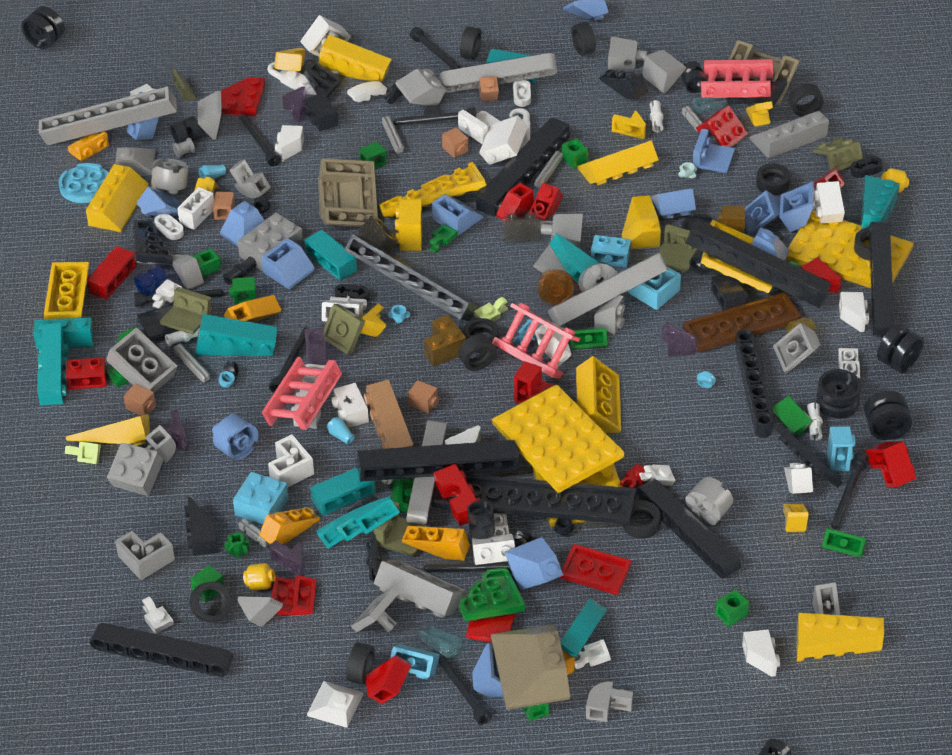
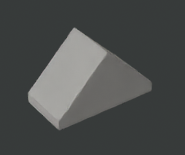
(188, 271)
(826, 599)
(259, 609)

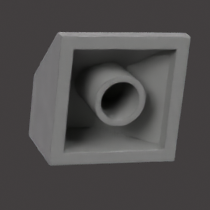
(137, 158)
(796, 346)

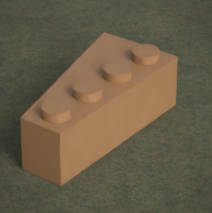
(387, 415)

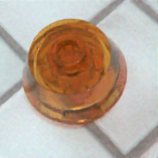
(555, 286)

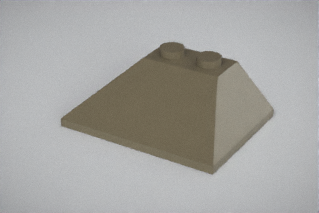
(783, 68)
(347, 192)
(531, 666)

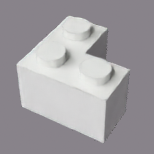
(318, 33)
(828, 202)
(292, 462)

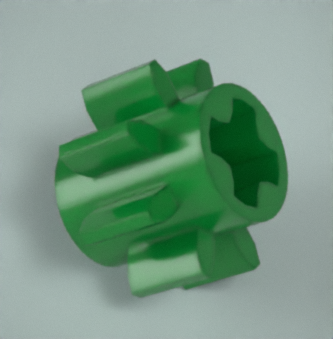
(237, 544)

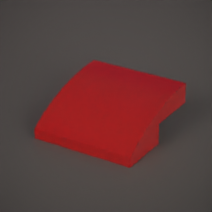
(294, 594)
(483, 628)

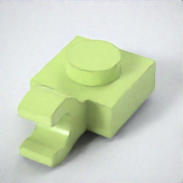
(492, 312)
(86, 452)

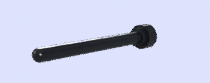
(418, 35)
(430, 118)
(271, 157)
(142, 299)
(275, 382)
(859, 463)
(448, 567)
(480, 713)

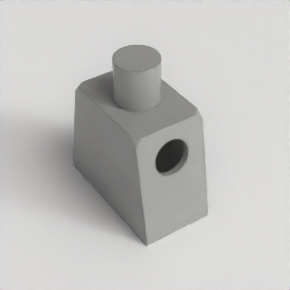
(624, 54)
(567, 226)

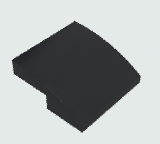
(151, 322)

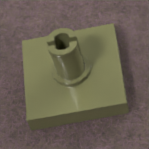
(343, 329)

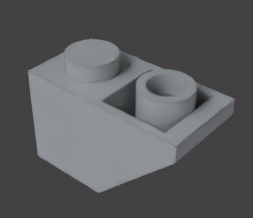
(610, 315)

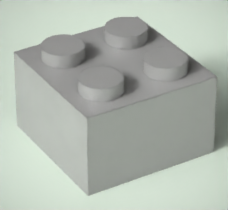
(135, 469)

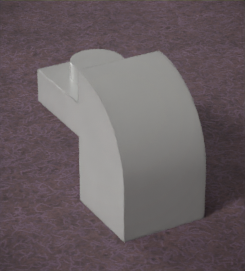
(248, 183)
(162, 443)
(604, 697)

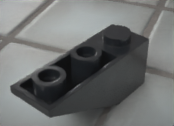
(628, 84)
(202, 530)

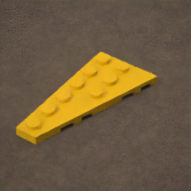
(451, 185)

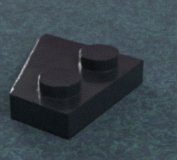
(321, 79)

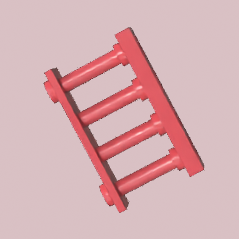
(737, 69)
(520, 351)
(311, 402)

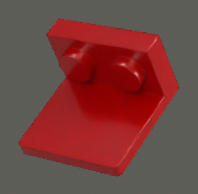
(724, 127)

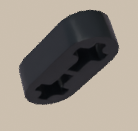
(866, 167)
(352, 291)

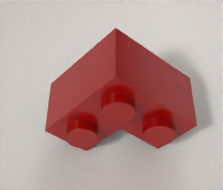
(528, 382)
(893, 461)

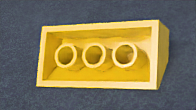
(618, 163)
(116, 199)
(66, 290)
(599, 394)

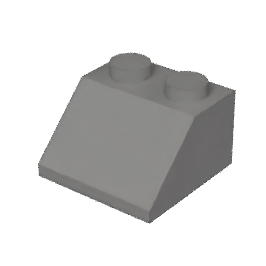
(421, 87)

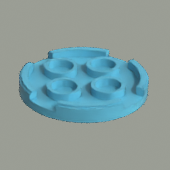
(82, 182)

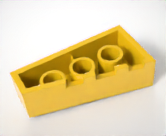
(353, 60)
(837, 635)

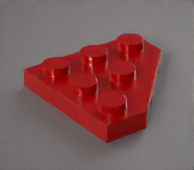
(243, 97)

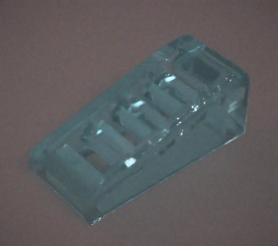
(713, 104)
(441, 641)

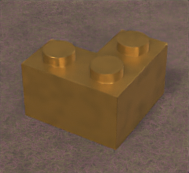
(732, 217)
(444, 341)

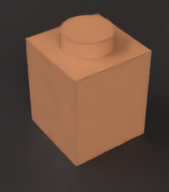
(488, 88)
(455, 142)
(223, 204)
(423, 397)
(139, 400)

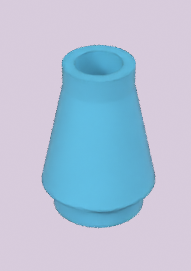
(211, 171)
(340, 430)

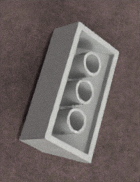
(791, 134)
(419, 587)

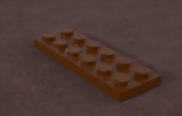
(755, 316)

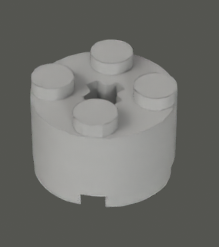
(169, 175)
(595, 272)
(709, 500)

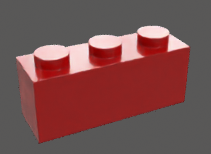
(111, 273)

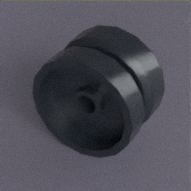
(42, 27)
(900, 348)
(838, 393)
(887, 415)

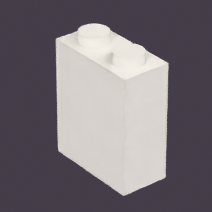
(503, 140)

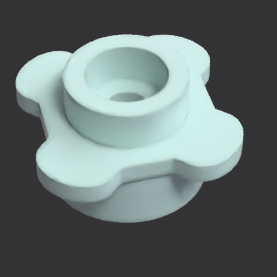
(687, 170)

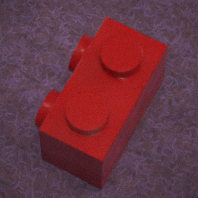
(86, 373)

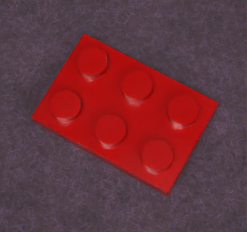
(595, 569)

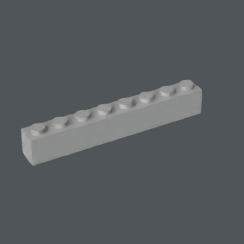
(107, 115)

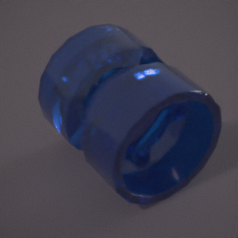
(148, 282)

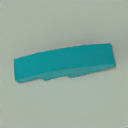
(359, 520)
(582, 627)

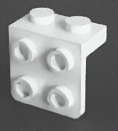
(476, 126)

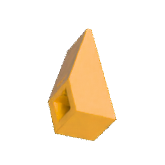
(254, 309)
(287, 524)
(441, 542)

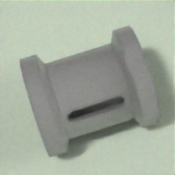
(183, 148)

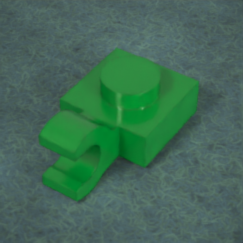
(442, 235)

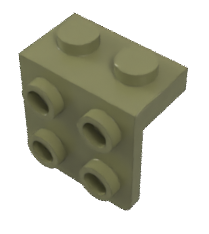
(675, 250)
(391, 533)

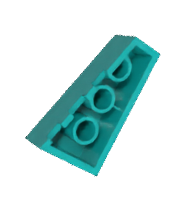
(877, 200)
(234, 338)
(51, 364)

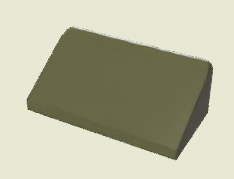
(182, 86)

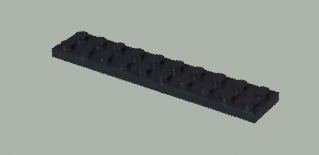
(540, 499)

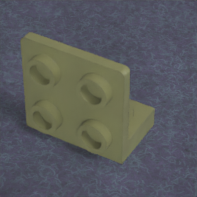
(840, 152)
(187, 311)

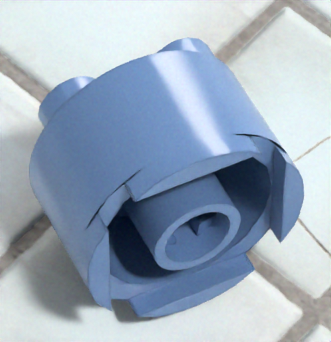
(234, 436)

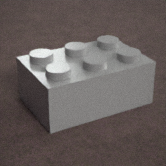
(267, 236)
(141, 361)

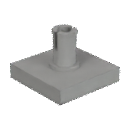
(375, 611)

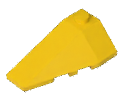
(642, 224)
(126, 431)

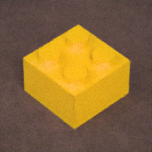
(409, 225)

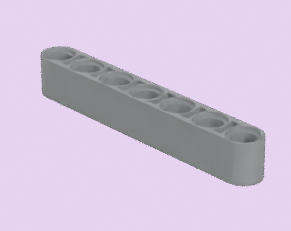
(506, 72)
(607, 289)
(424, 486)

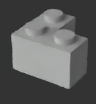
(146, 556)

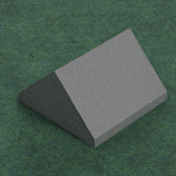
(662, 70)
(210, 113)

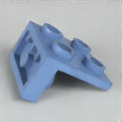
(711, 156)

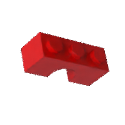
(453, 483)

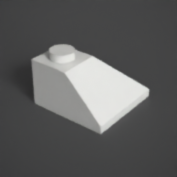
(335, 704)

